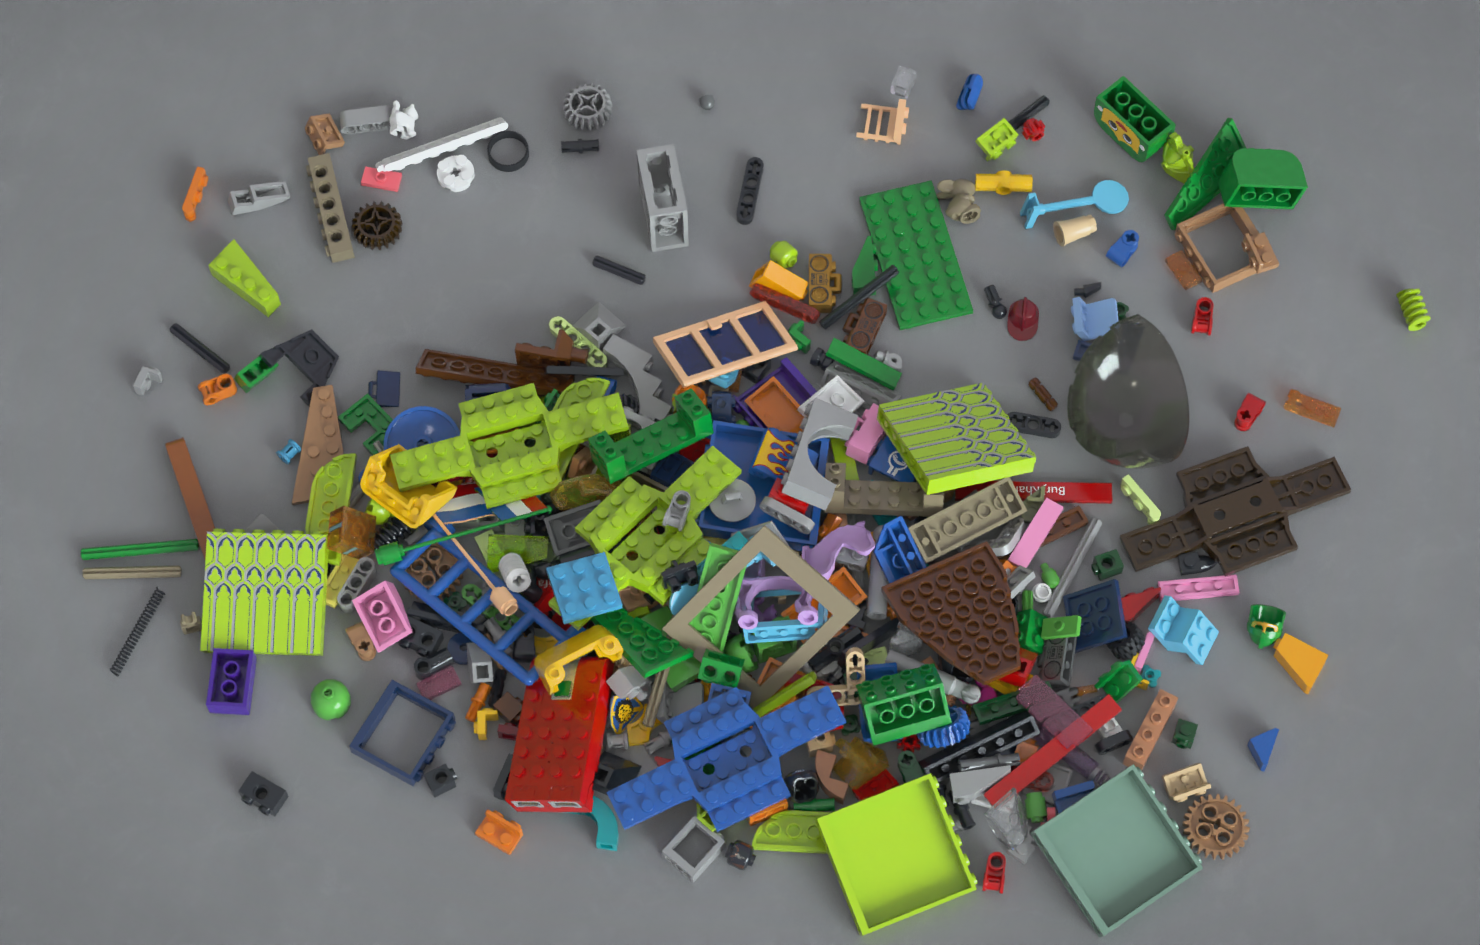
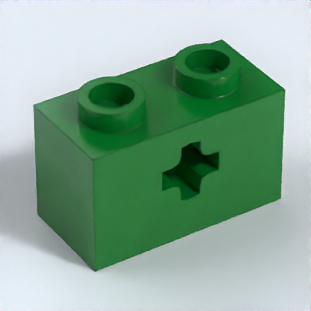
(253, 374)

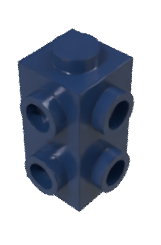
(721, 405)

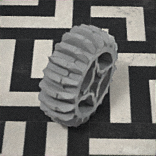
(586, 113)

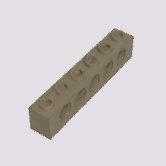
(319, 166)

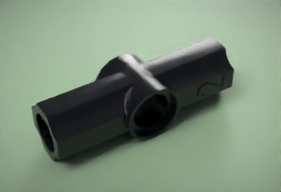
(826, 656)

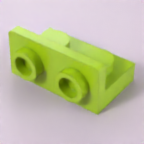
(997, 139)

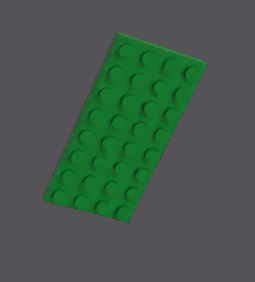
(915, 238)

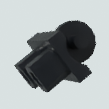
(678, 574)

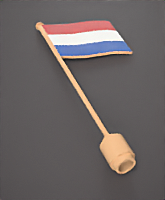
(468, 506)

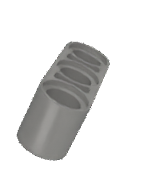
(365, 119)
(356, 576)

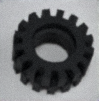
(1128, 645)

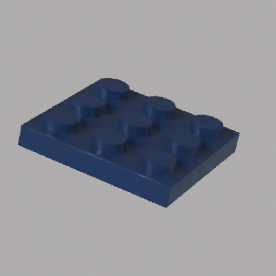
(1100, 614)

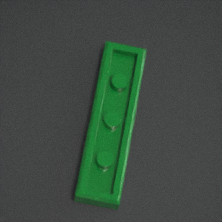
(863, 364)

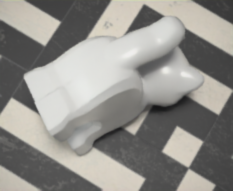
(403, 121)

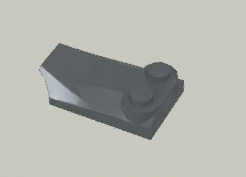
(562, 528)

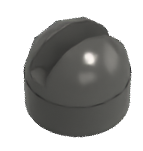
(707, 102)

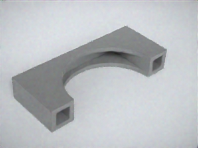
(802, 478)

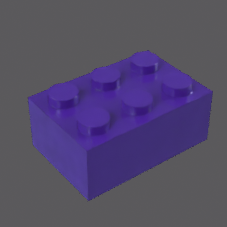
(231, 681)

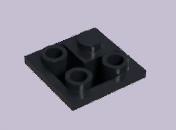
(613, 772)

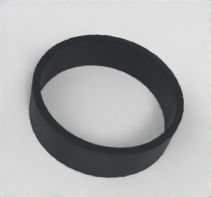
(502, 135)

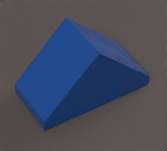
(1262, 746)

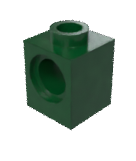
(1110, 557)

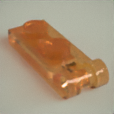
(1312, 408)

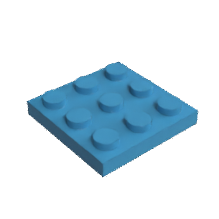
(584, 588)

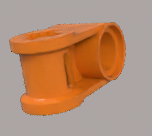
(216, 389)

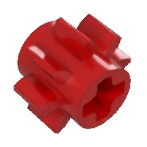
(1033, 129)
(905, 745)

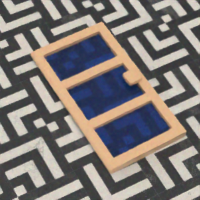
(724, 344)

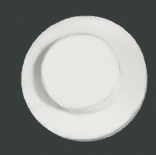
(1041, 592)

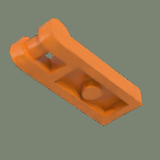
(194, 193)

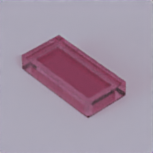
(439, 683)

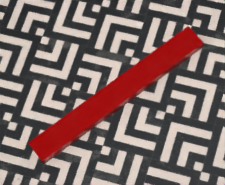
(1051, 753)

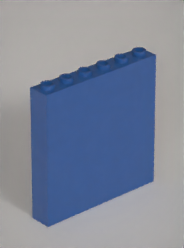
(739, 445)

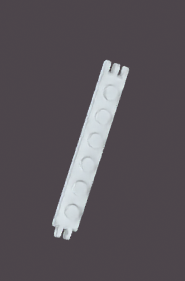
(441, 145)

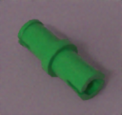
(816, 805)

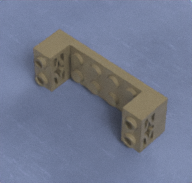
(879, 496)
(967, 519)

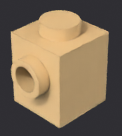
(823, 742)

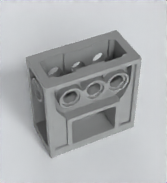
(662, 198)

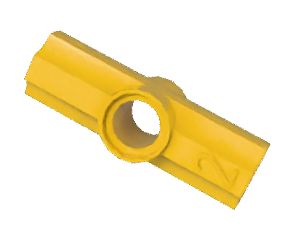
(1003, 182)

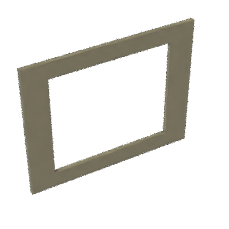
(796, 568)

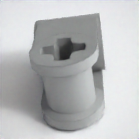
(676, 513)

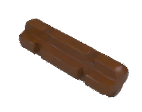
(1043, 394)

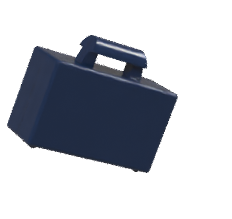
(386, 388)

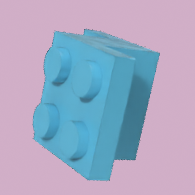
(1183, 630)

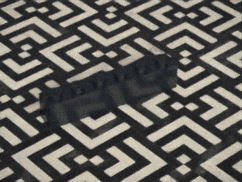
(983, 744)

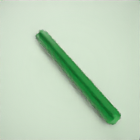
(139, 549)

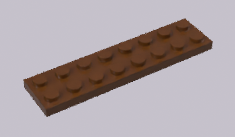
(485, 371)

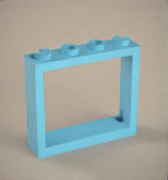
(785, 629)

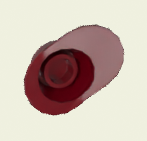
(1023, 319)

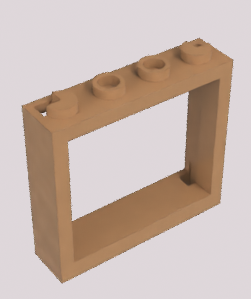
(1244, 224)

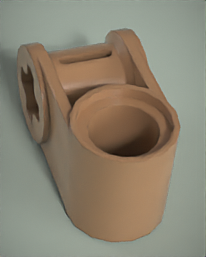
(360, 639)

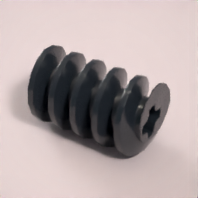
(391, 532)

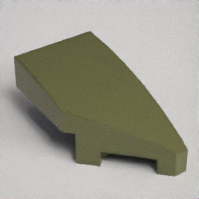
(1033, 504)

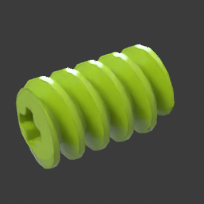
(1413, 308)

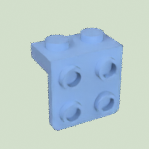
(1093, 318)

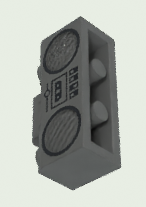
(1057, 661)

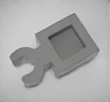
(1024, 850)

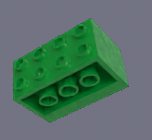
(903, 704)

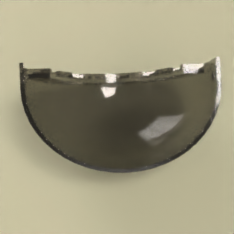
(1130, 398)

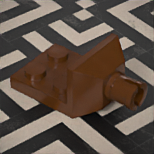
(544, 356)

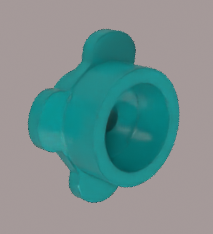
(1154, 673)

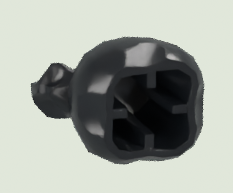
(802, 786)

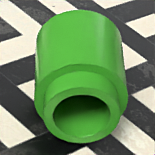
(1035, 807)

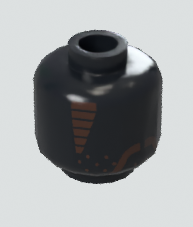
(740, 855)

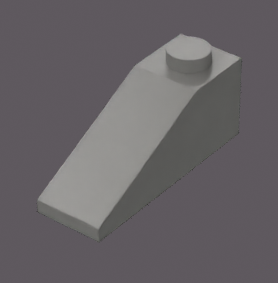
(971, 784)

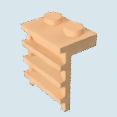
(896, 123)

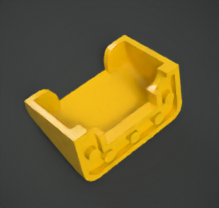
(410, 506)
(551, 662)

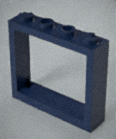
(377, 714)

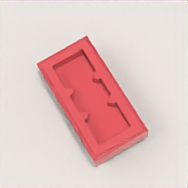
(381, 180)

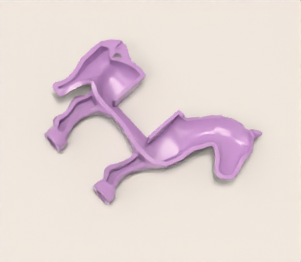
(820, 557)

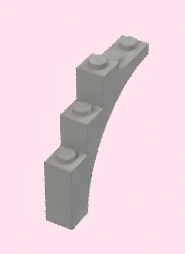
(637, 366)

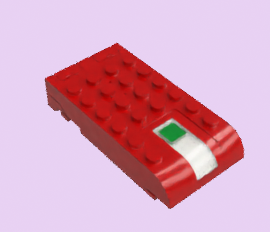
(561, 740)

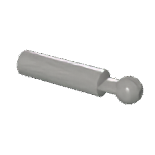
(876, 601)
(952, 686)

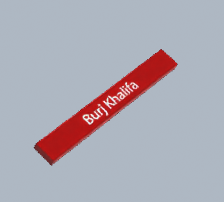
(1056, 491)

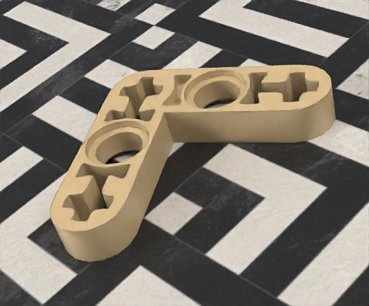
(851, 684)

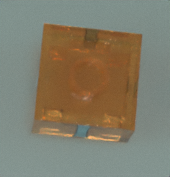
(351, 532)

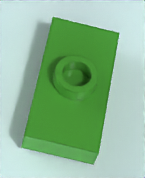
(1061, 627)

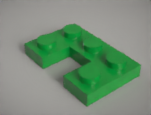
(367, 411)

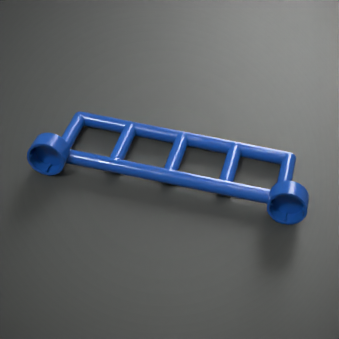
(463, 622)

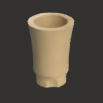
(1073, 229)

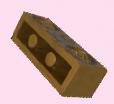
(820, 274)

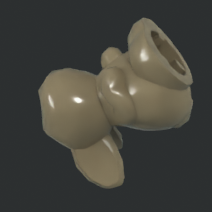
(961, 206)

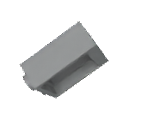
(682, 865)

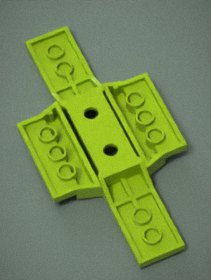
(517, 469)
(631, 503)

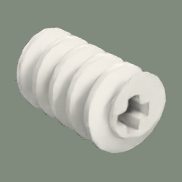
(514, 572)

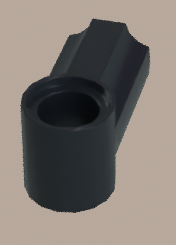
(533, 592)
(434, 662)

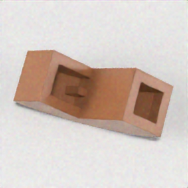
(823, 769)

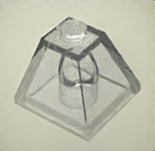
(1009, 820)

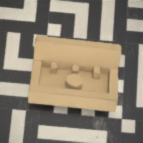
(1185, 782)

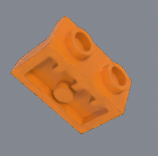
(499, 831)

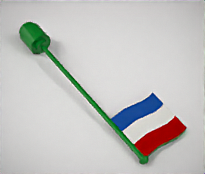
(505, 513)

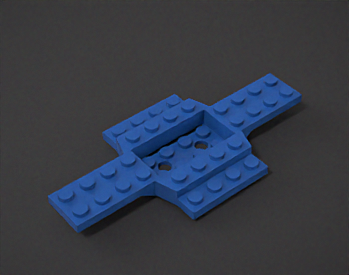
(739, 783)

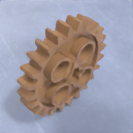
(444, 563)
(1210, 842)

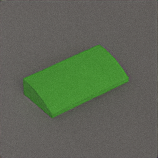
(683, 672)

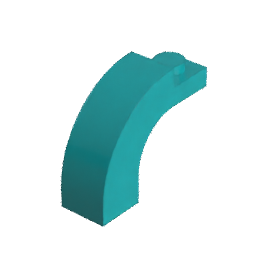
(607, 825)

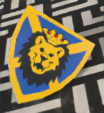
(623, 712)

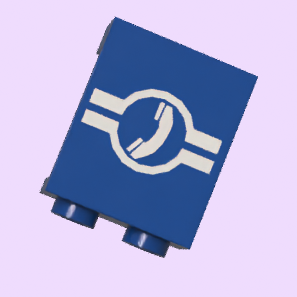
(889, 463)

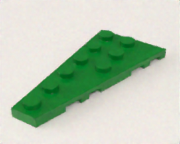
(1203, 181)
(642, 643)

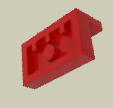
(876, 785)

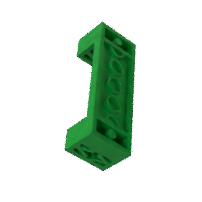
(653, 442)

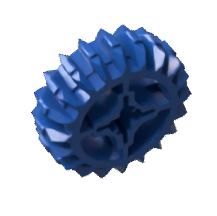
(950, 733)

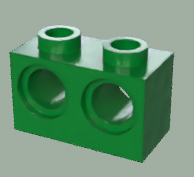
(722, 664)

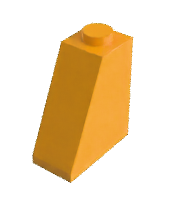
(780, 280)
(1299, 660)

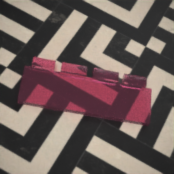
(1058, 714)

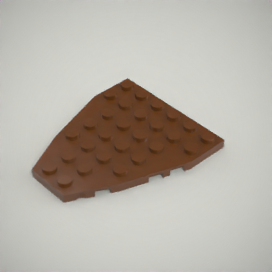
(962, 612)

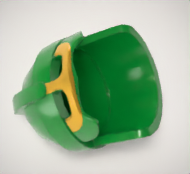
(1265, 624)

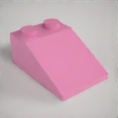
(383, 615)

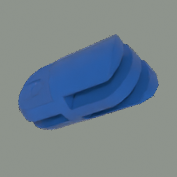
(970, 92)

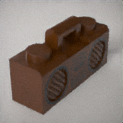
(868, 325)

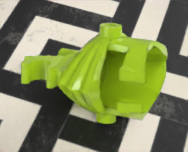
(1177, 158)

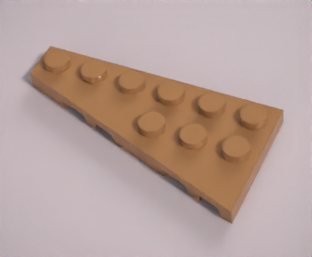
(320, 442)

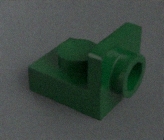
(1184, 734)

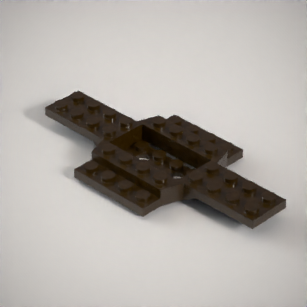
(1228, 486)

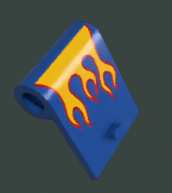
(773, 455)

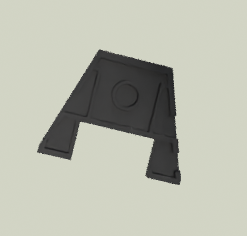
(309, 355)

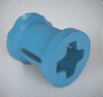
(289, 451)

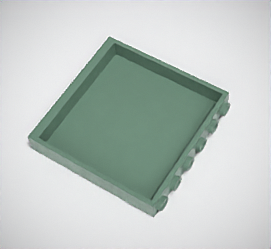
(1117, 850)

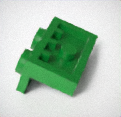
(1119, 680)

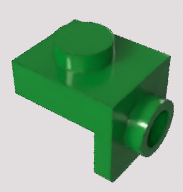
(801, 341)

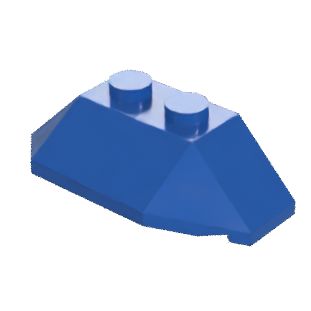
(897, 551)

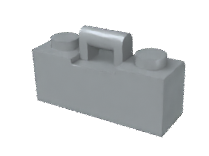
(629, 683)

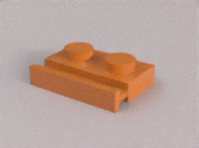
(766, 813)

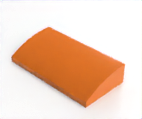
(775, 407)
(844, 583)

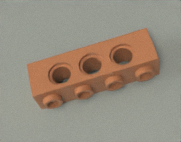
(1150, 729)

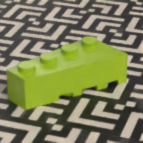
(241, 276)

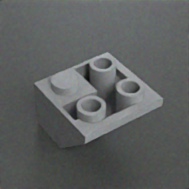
(599, 325)

